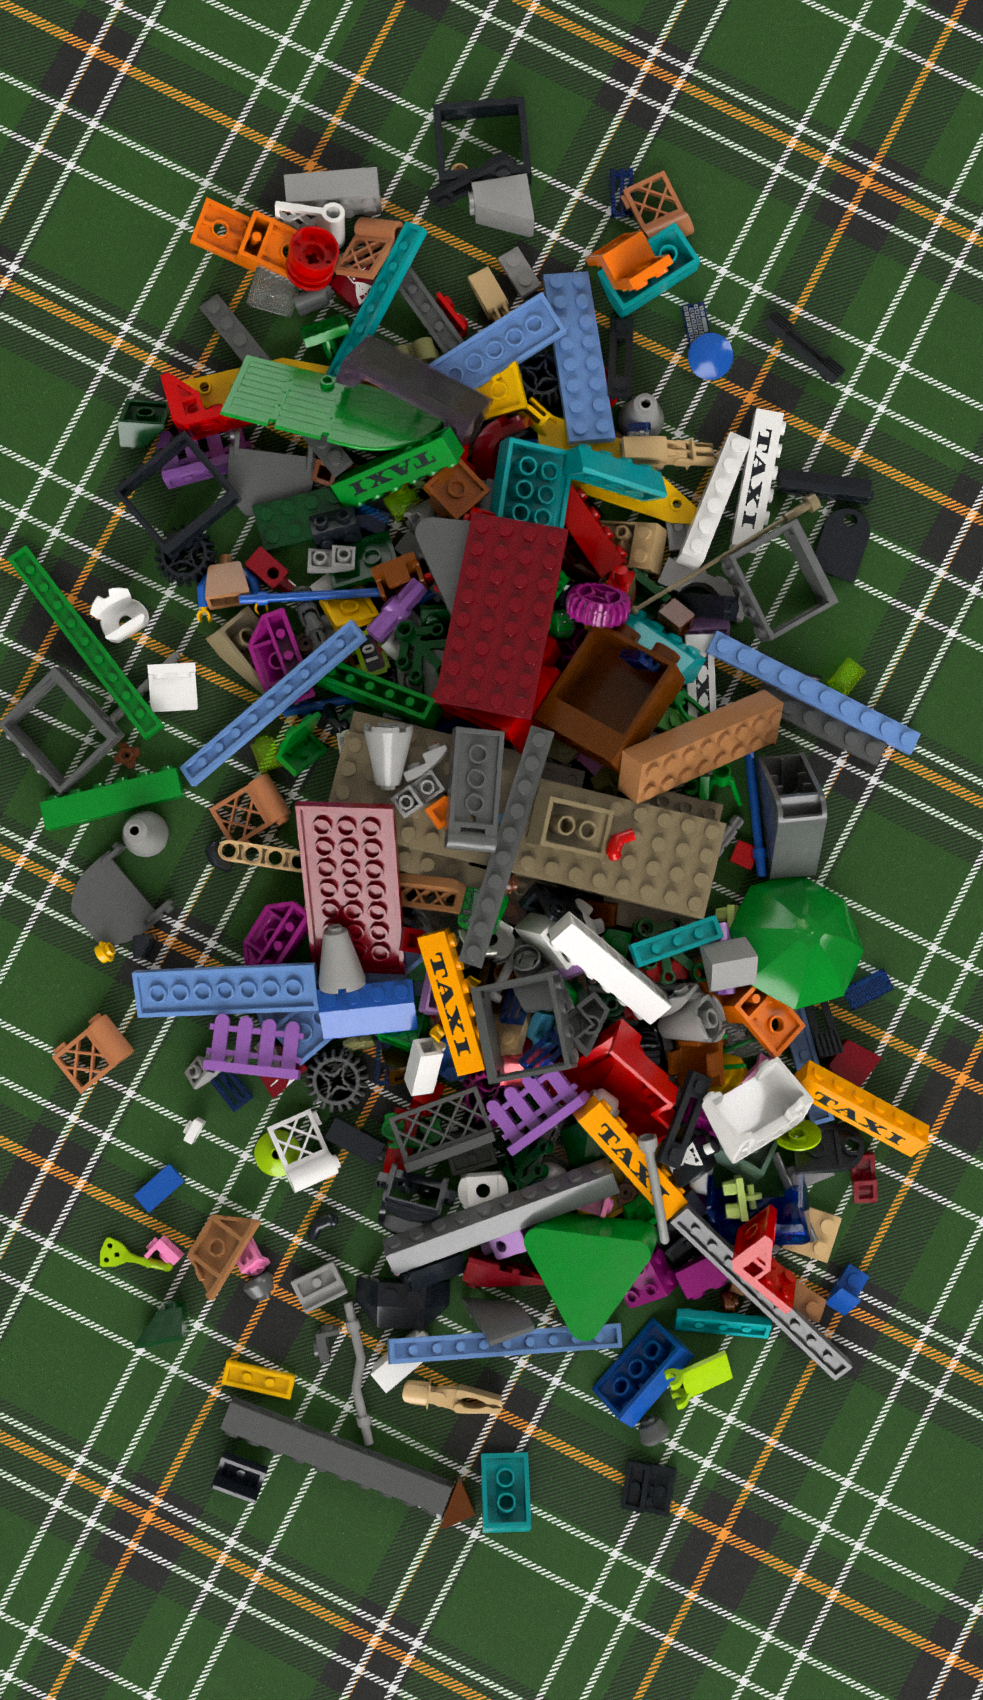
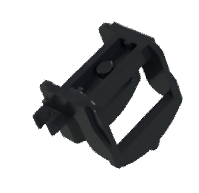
(407, 1212)

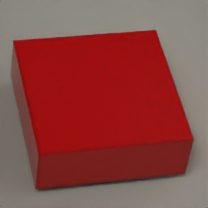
(742, 855)

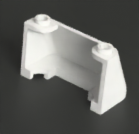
(757, 1109)

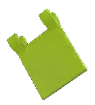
(698, 1377)

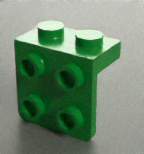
(301, 746)

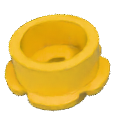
(105, 951)

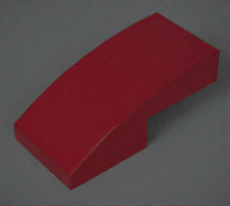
(409, 940)
(864, 1180)

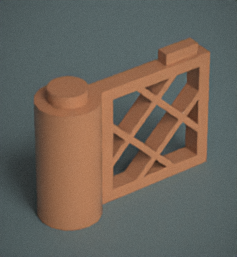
(678, 216)
(374, 234)
(267, 802)
(106, 1039)

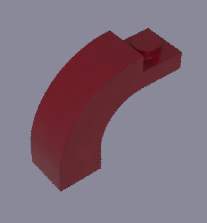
(487, 443)

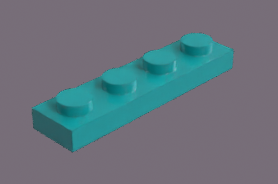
(675, 941)
(722, 1323)

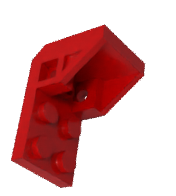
(191, 415)
(755, 1262)

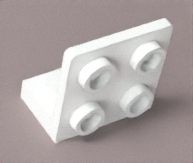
(172, 687)

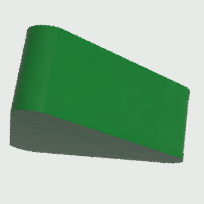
(589, 1264)

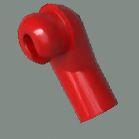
(616, 843)

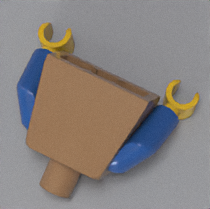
(223, 586)

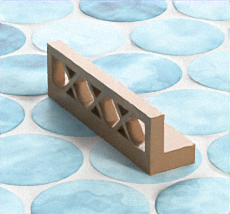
(432, 884)

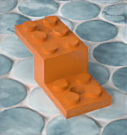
(247, 239)
(629, 261)
(757, 1012)

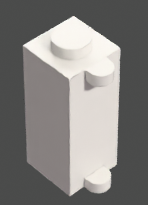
(423, 1065)

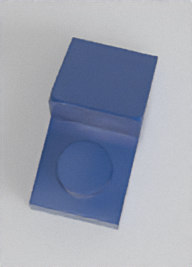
(846, 1289)

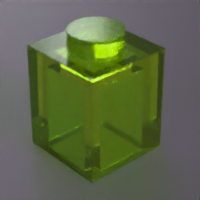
(401, 501)
(846, 676)
(265, 752)

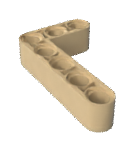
(264, 853)

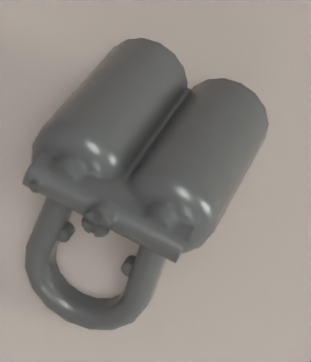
(311, 301)

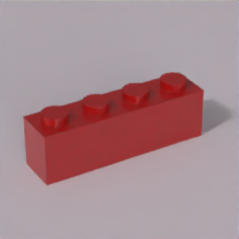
(591, 535)

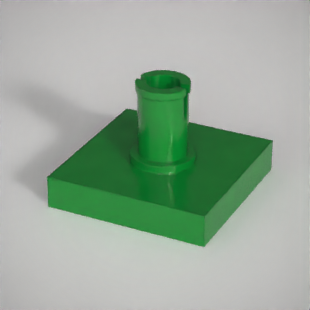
(325, 332)

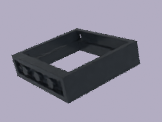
(480, 109)
(202, 522)

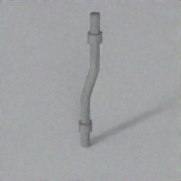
(363, 1419)

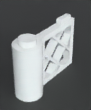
(329, 217)
(311, 1168)

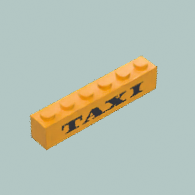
(453, 999)
(863, 1109)
(625, 1152)

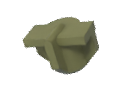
(605, 782)
(359, 1042)

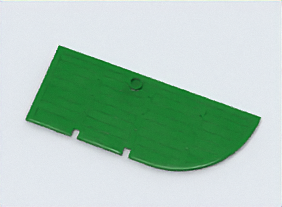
(319, 406)

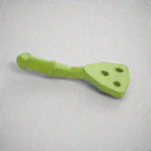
(126, 1256)

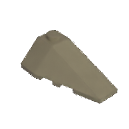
(231, 645)

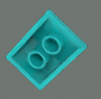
(505, 1492)

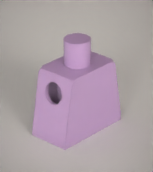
(506, 1245)

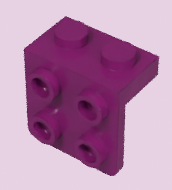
(653, 1282)

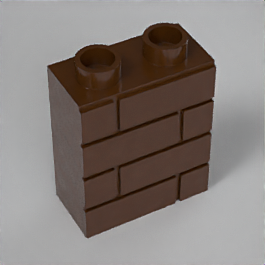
(606, 703)

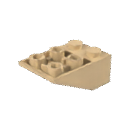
(642, 543)

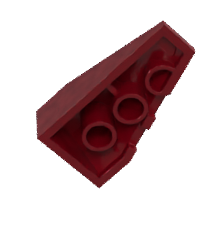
(490, 1272)

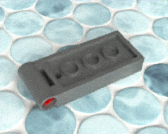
(474, 789)

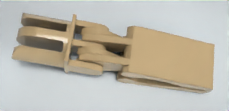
(489, 294)
(659, 451)
(451, 1397)

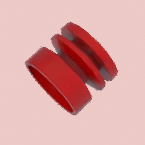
(312, 258)

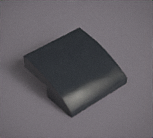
(678, 1248)
(648, 1487)

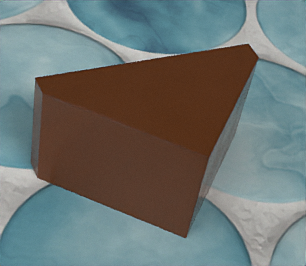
(458, 1506)

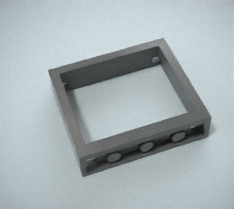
(810, 567)
(88, 706)
(488, 1031)

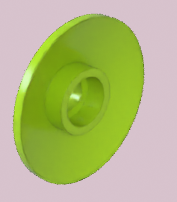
(801, 1137)
(264, 1153)

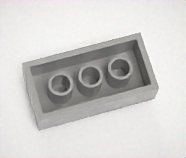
(352, 188)

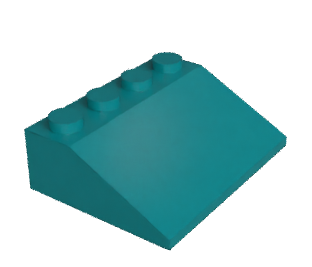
(530, 483)

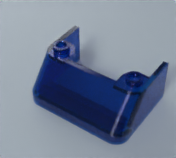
(792, 1213)

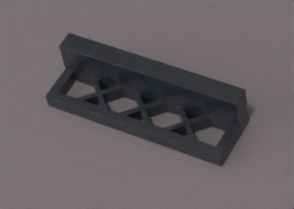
(825, 486)

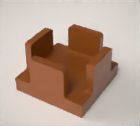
(455, 491)
(395, 573)
(697, 1056)

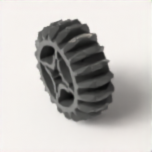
(327, 1098)

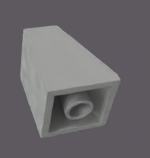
(503, 204)

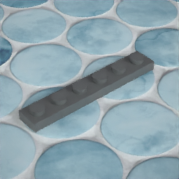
(828, 728)

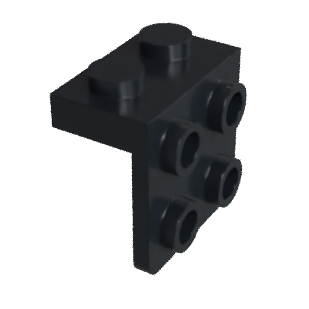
(550, 901)

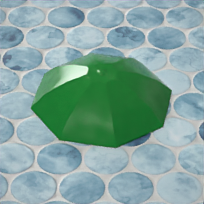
(801, 940)

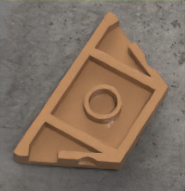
(219, 1249)

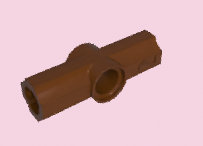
(576, 561)

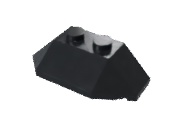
(395, 1306)

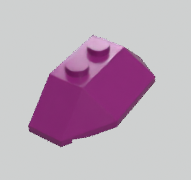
(275, 650)
(276, 934)

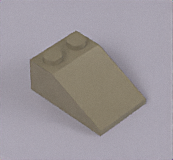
(570, 826)

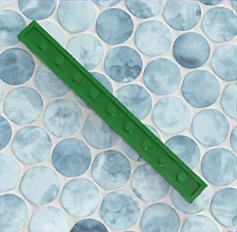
(86, 642)

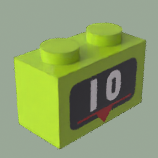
(372, 657)

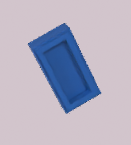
(159, 1188)

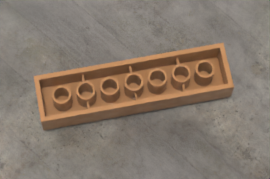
(699, 746)

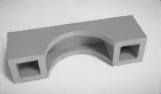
(716, 585)

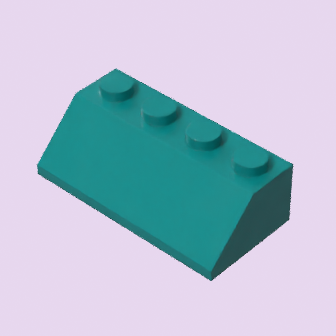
(685, 263)
(614, 474)
(653, 632)

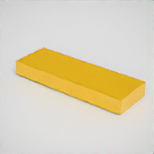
(258, 1379)

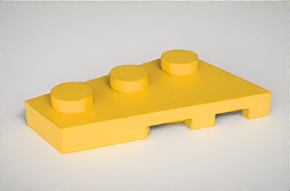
(507, 392)

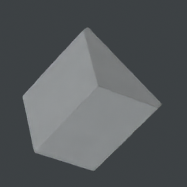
(729, 964)

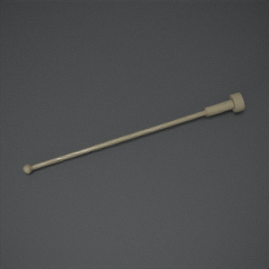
(810, 503)

